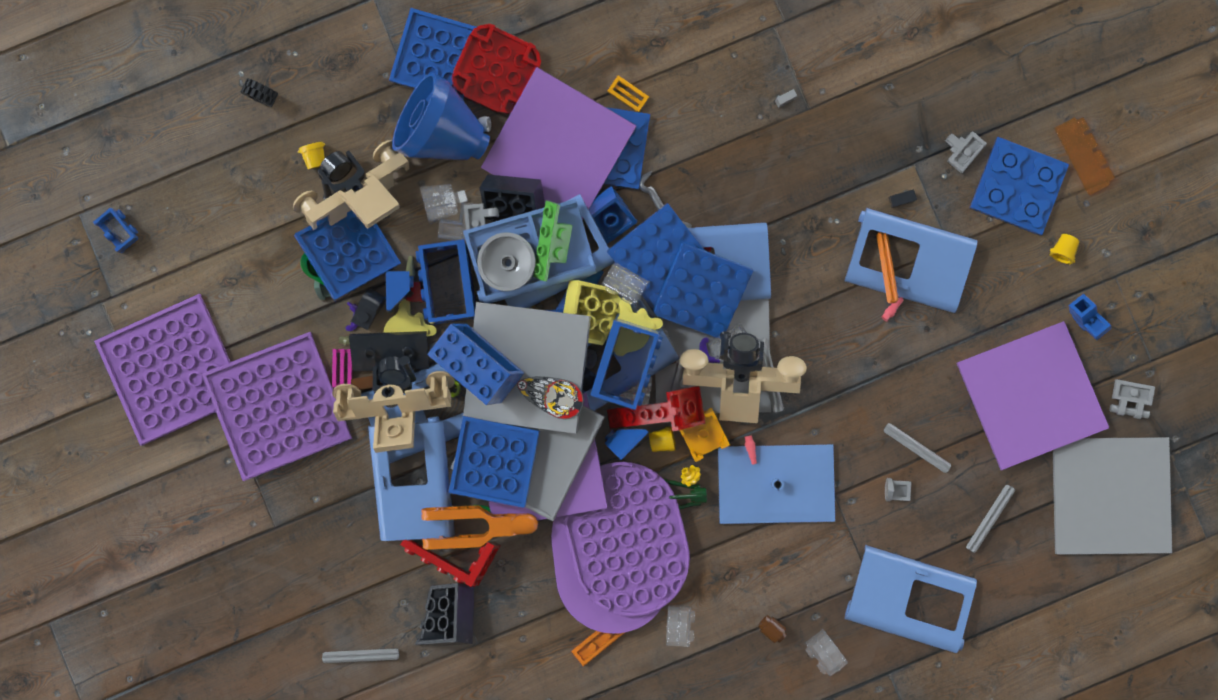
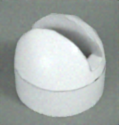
(486, 122)

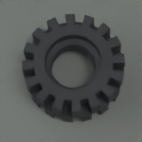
(259, 92)

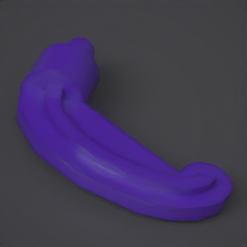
(353, 307)
(703, 348)

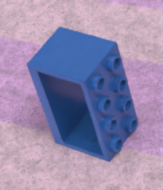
(424, 277)
(606, 359)
(475, 363)

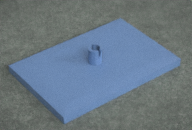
(749, 490)

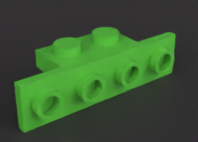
(553, 241)

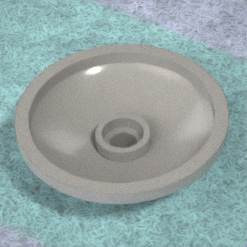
(493, 260)

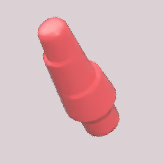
(892, 309)
(750, 447)

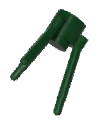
(697, 495)

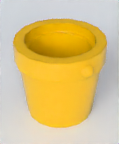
(313, 154)
(1065, 249)
(662, 440)

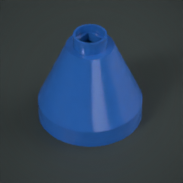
(438, 124)

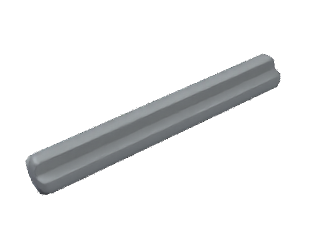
(775, 397)
(917, 448)
(990, 518)
(360, 655)

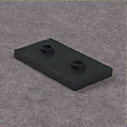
(371, 348)

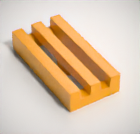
(614, 85)

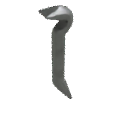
(651, 191)

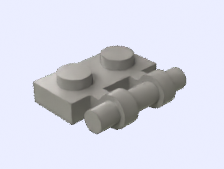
(1135, 393)

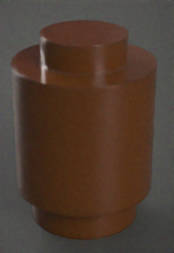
(772, 629)

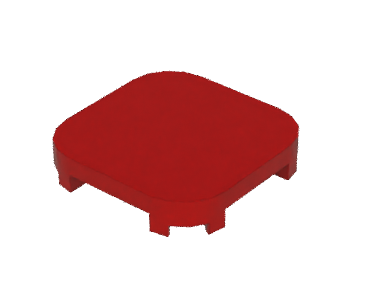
(494, 68)

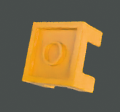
(705, 437)

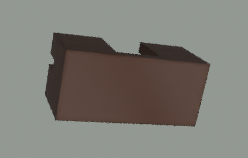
(363, 383)

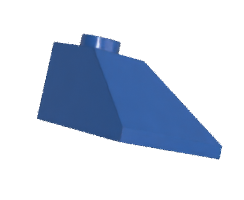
(611, 214)
(397, 288)
(624, 440)

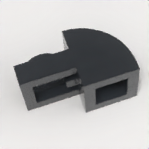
(368, 308)

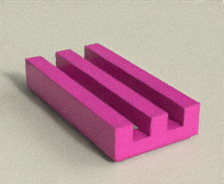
(342, 362)

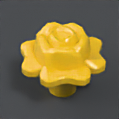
(690, 475)

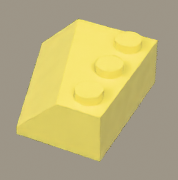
(593, 301)

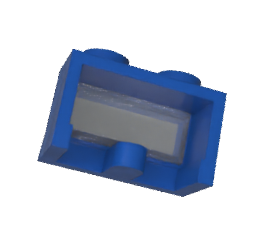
(116, 229)

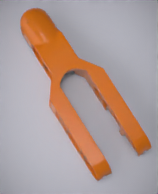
(499, 526)

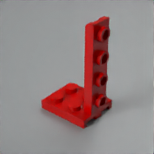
(682, 410)
(477, 569)

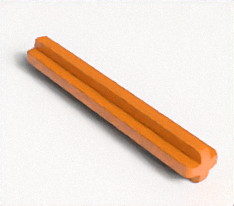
(887, 267)

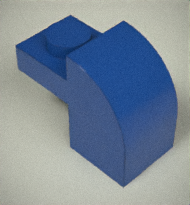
(1088, 318)

